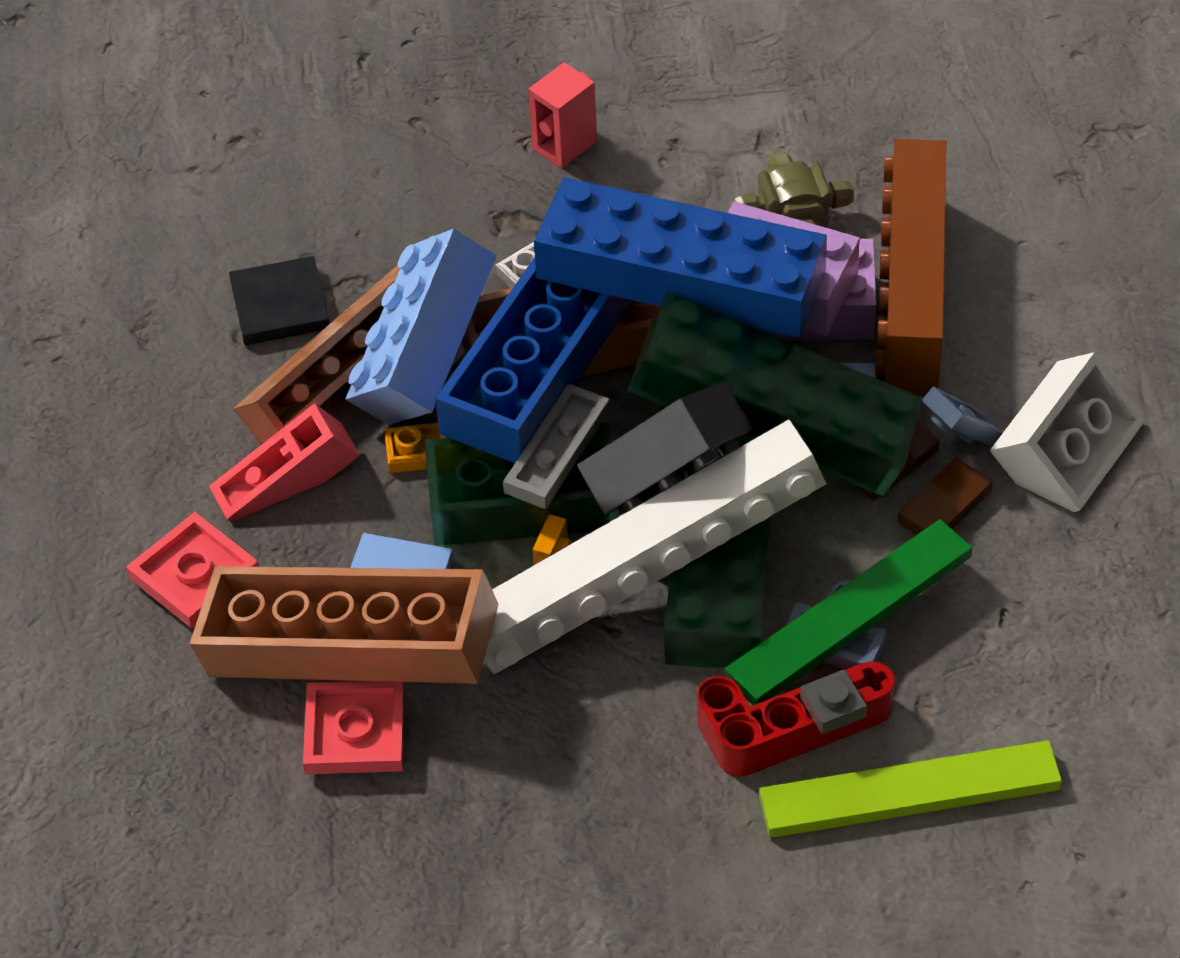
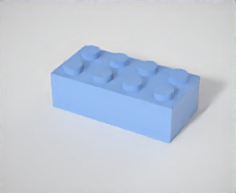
(420, 327)

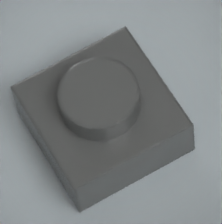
(833, 701)

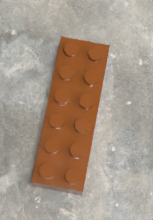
(912, 266)

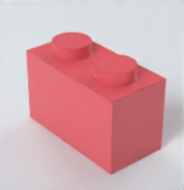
(563, 115)

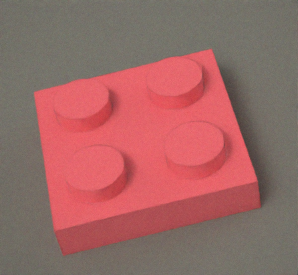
(182, 564)
(354, 727)

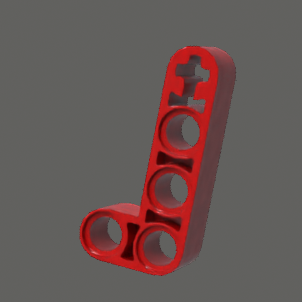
(759, 724)

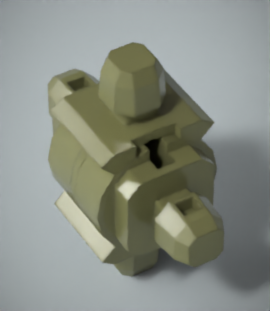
(797, 191)

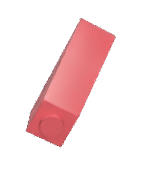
(285, 465)

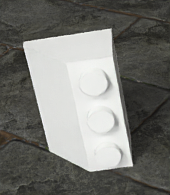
(1069, 432)

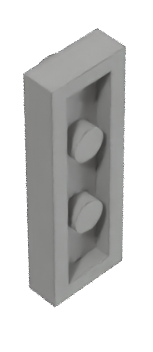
(556, 446)

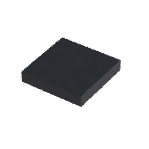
(279, 300)

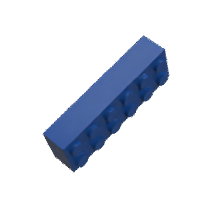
(654, 246)
(523, 363)

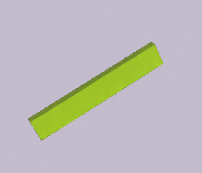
(909, 789)

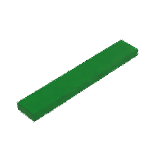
(848, 612)

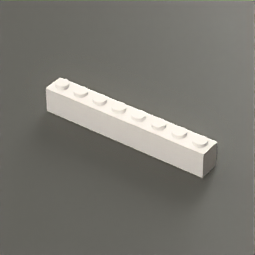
(650, 543)

